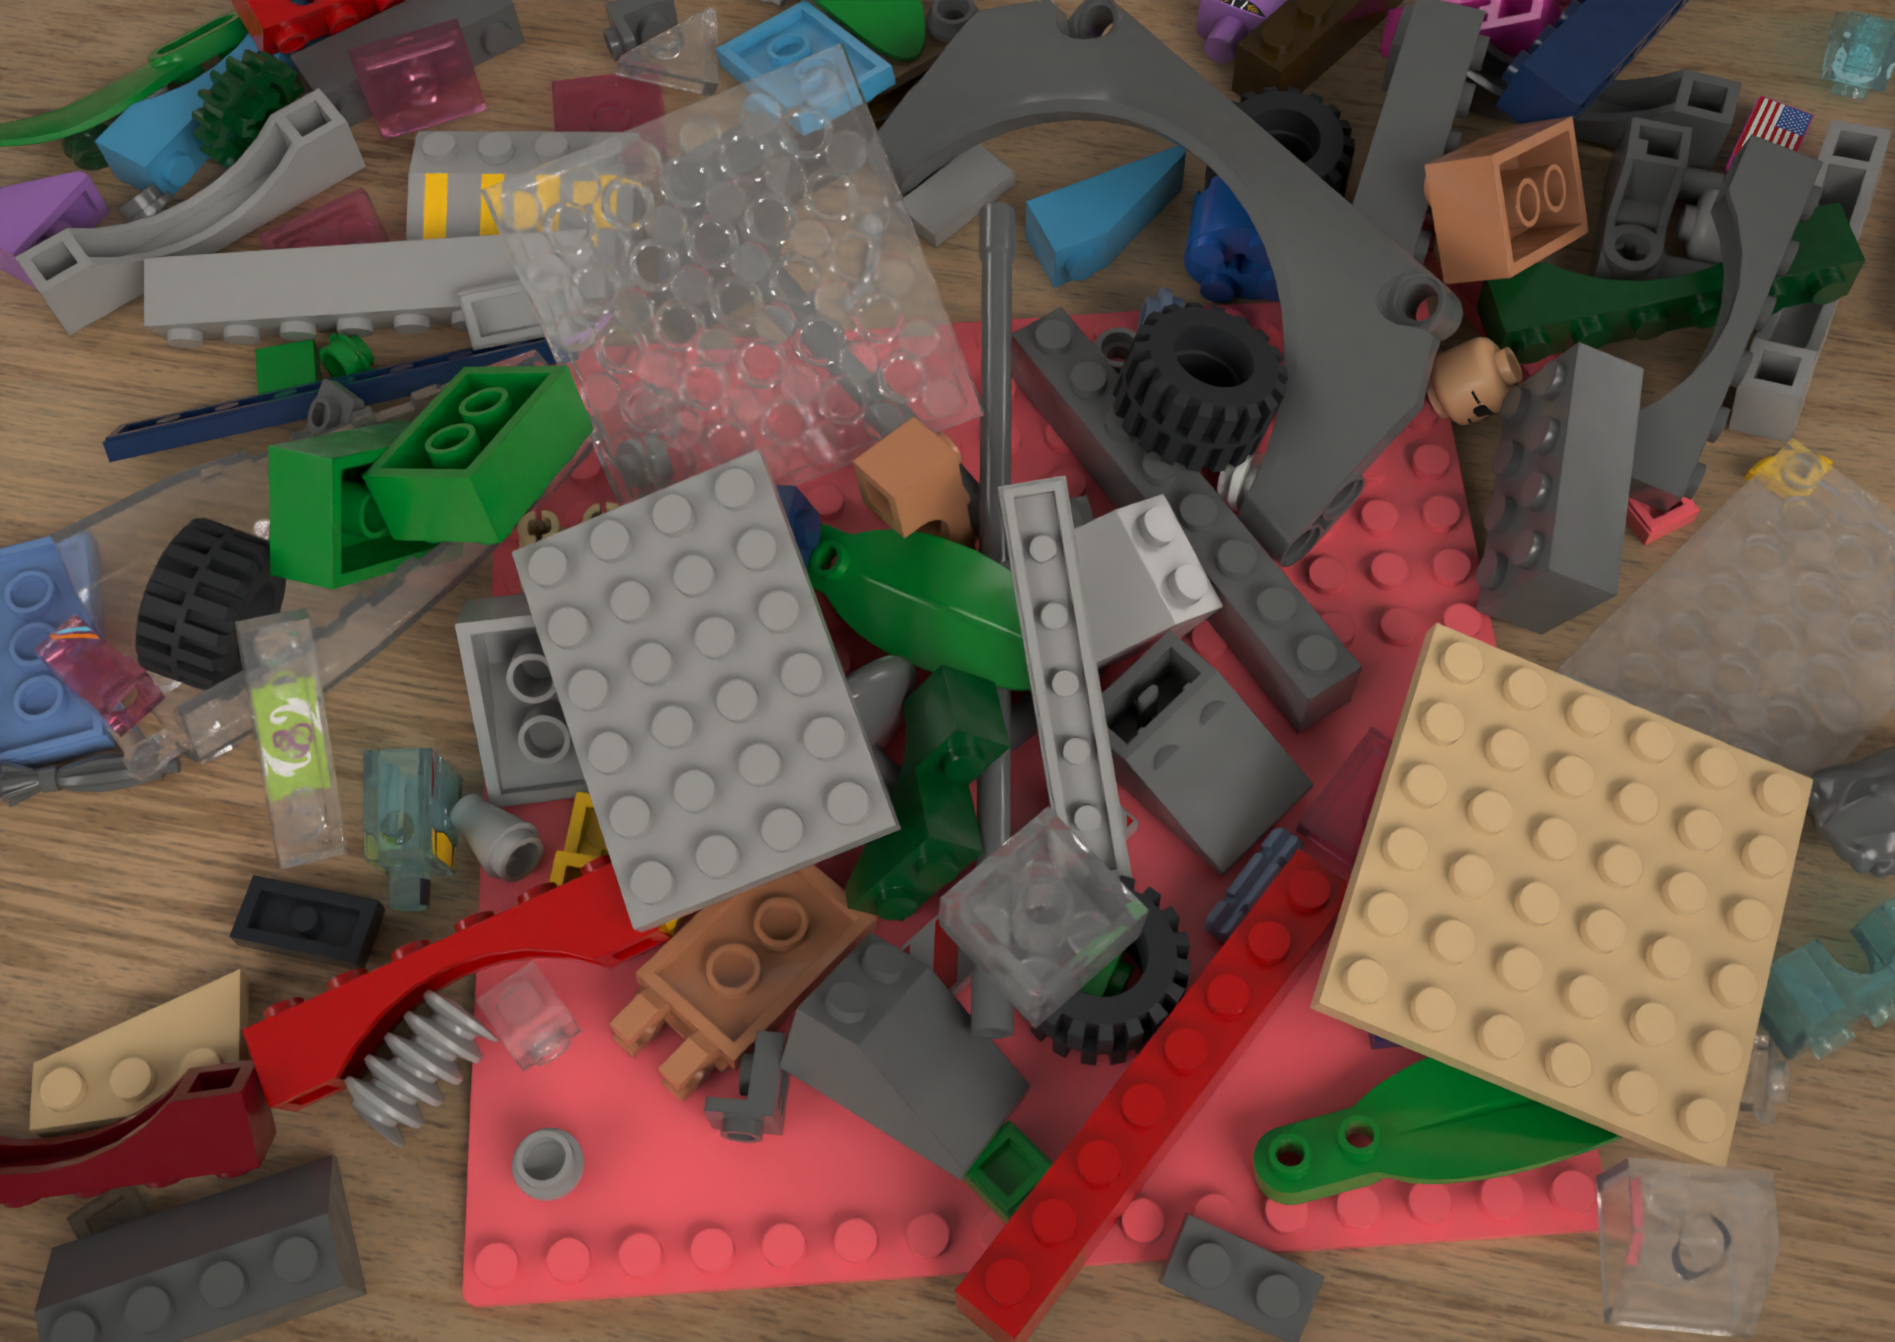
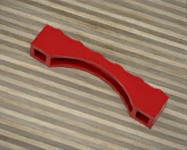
(315, 1044)

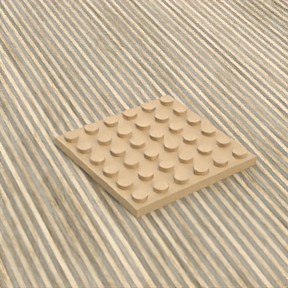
(1568, 898)

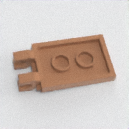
(739, 973)

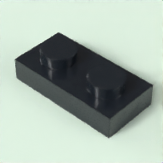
(307, 923)

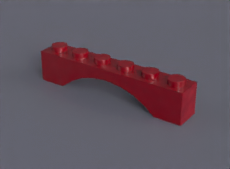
(199, 1127)

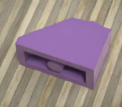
(42, 209)

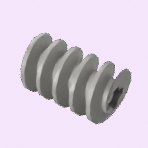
(417, 1065)

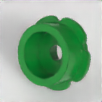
(346, 355)

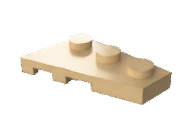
(139, 1058)

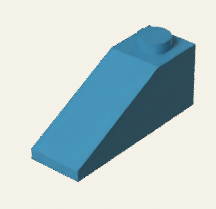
(1097, 218)

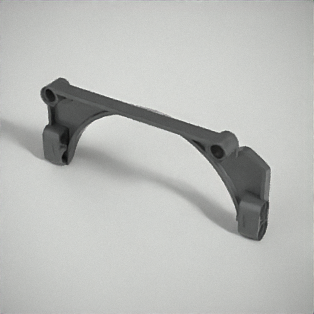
(1342, 283)

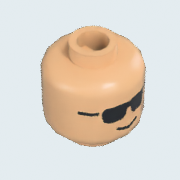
(1472, 380)

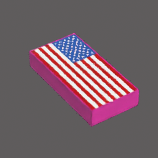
(1775, 123)

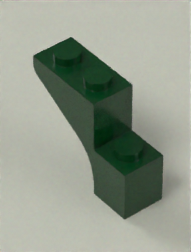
(950, 740)

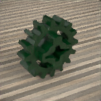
(242, 103)

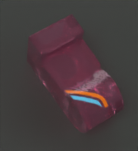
(99, 674)

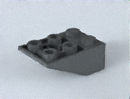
(1198, 754)

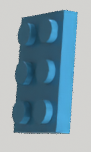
(796, 35)

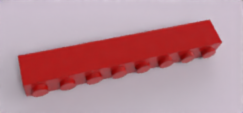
(1151, 1104)

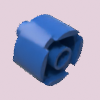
(1225, 249)

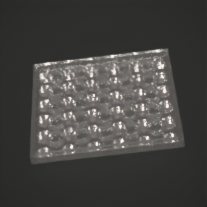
(737, 284)

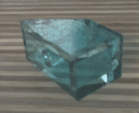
(1859, 53)

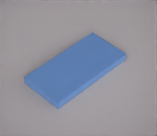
(37, 711)

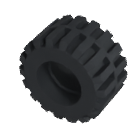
(1305, 129)
(1199, 387)
(196, 595)
(1131, 1018)

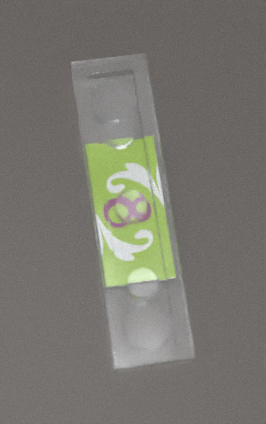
(291, 736)

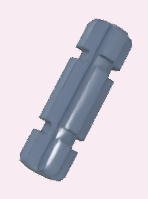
(1252, 883)

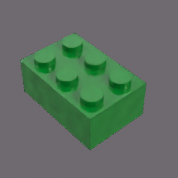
(479, 454)
(323, 514)

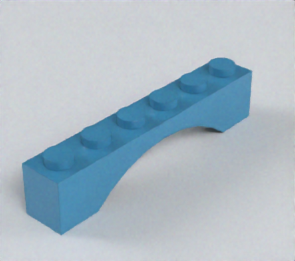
(155, 135)

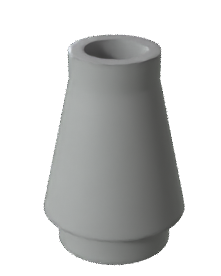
(501, 841)

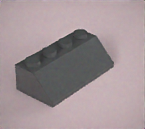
(209, 1265)

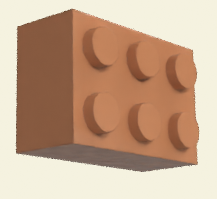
(1506, 200)

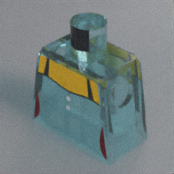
(409, 822)

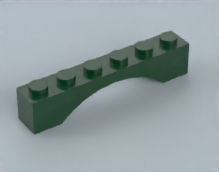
(1553, 309)

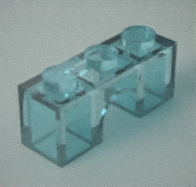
(1817, 1001)

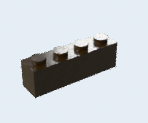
(1303, 42)

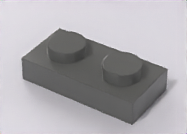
(1241, 1279)

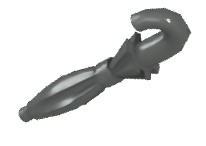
(90, 774)

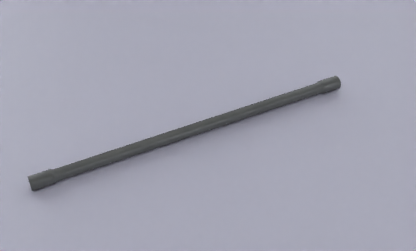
(990, 1010)

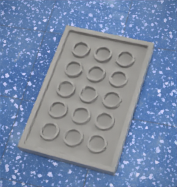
(703, 692)

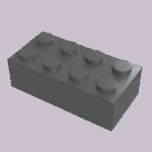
(1560, 490)

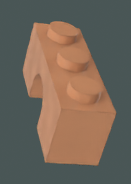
(917, 484)

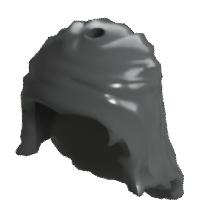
(1856, 811)

